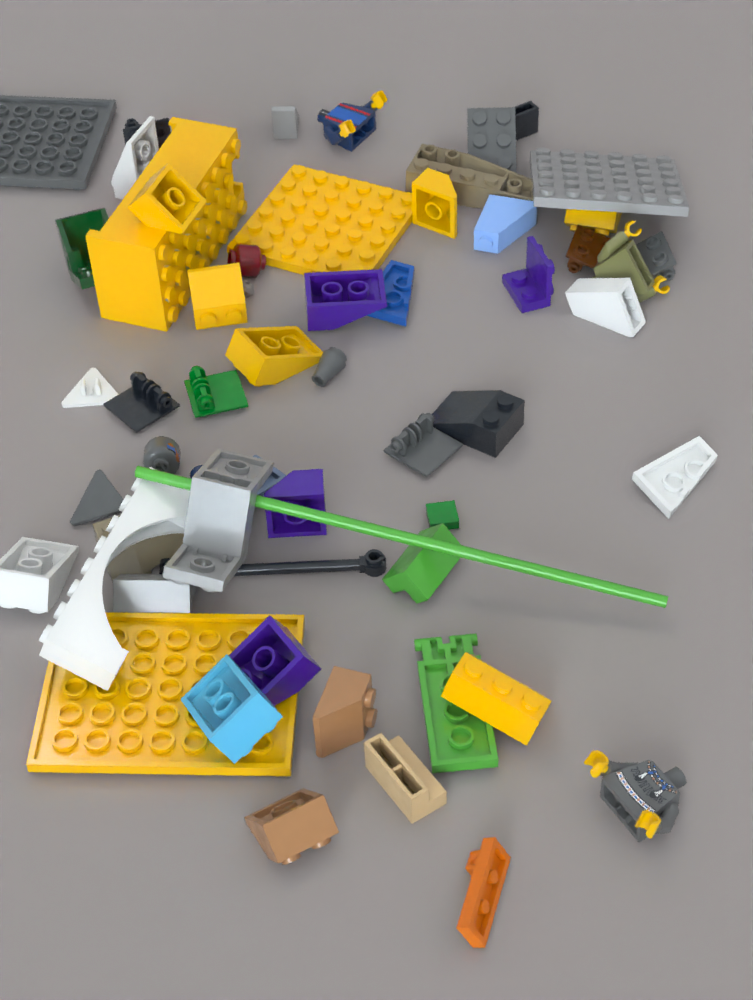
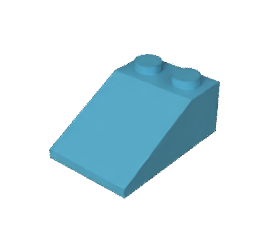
(231, 709)

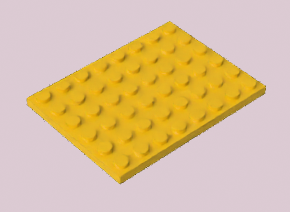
(140, 719)

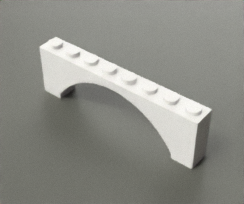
(82, 635)

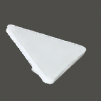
(90, 391)

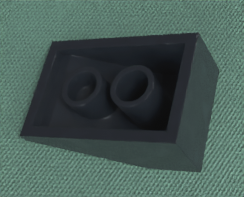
(480, 419)

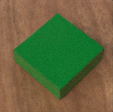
(444, 513)

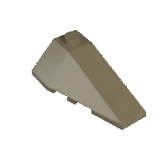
(141, 556)

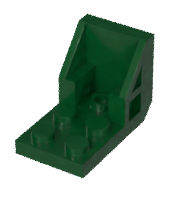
(74, 243)

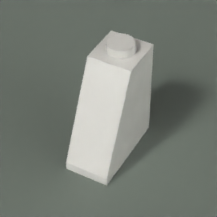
(607, 303)

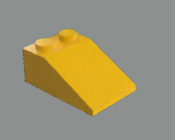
(271, 353)

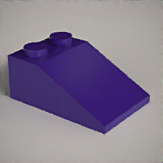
(342, 297)
(275, 661)

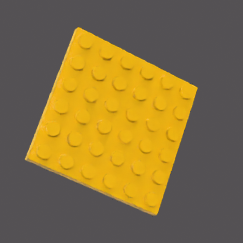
(327, 223)

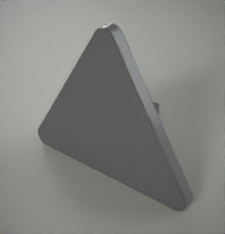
(98, 501)

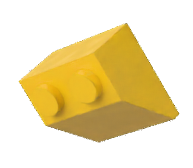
(167, 201)
(435, 203)
(600, 221)
(217, 296)

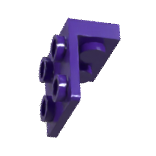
(531, 286)

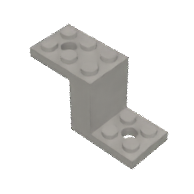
(218, 520)

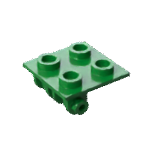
(214, 392)

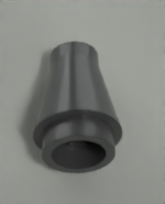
(329, 365)

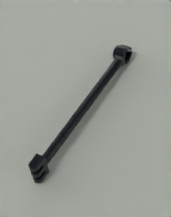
(372, 564)

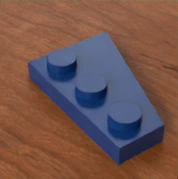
(398, 289)

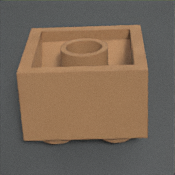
(344, 711)
(293, 825)

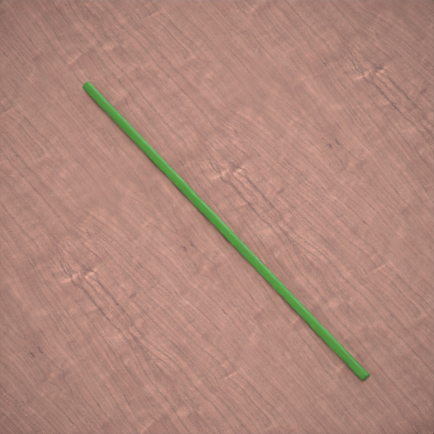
(428, 543)

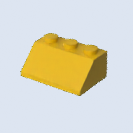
(496, 698)

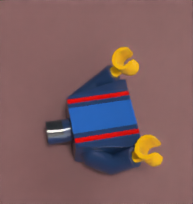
(351, 124)

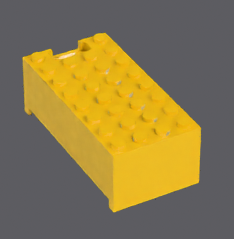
(144, 269)

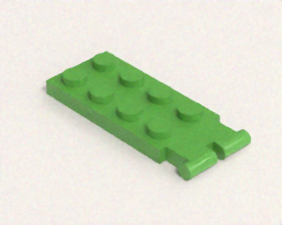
(454, 736)

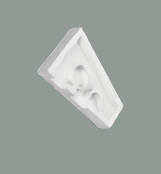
(675, 474)

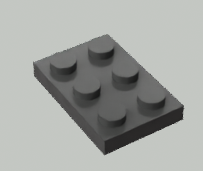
(493, 135)

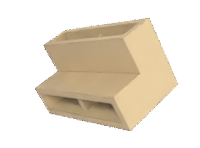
(403, 777)

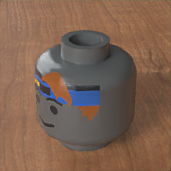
(162, 454)

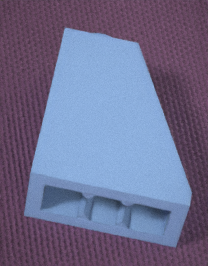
(503, 222)

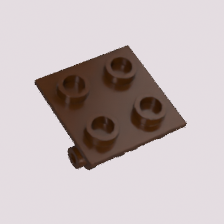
(584, 249)

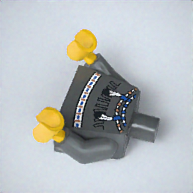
(639, 793)

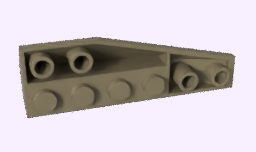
(471, 176)

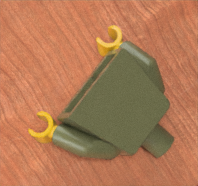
(623, 260)

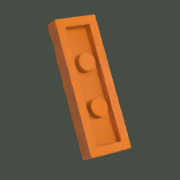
(488, 874)

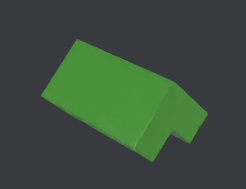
(420, 569)

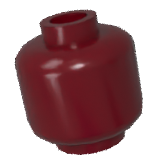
(249, 258)

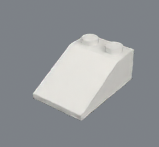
(135, 158)
(35, 574)

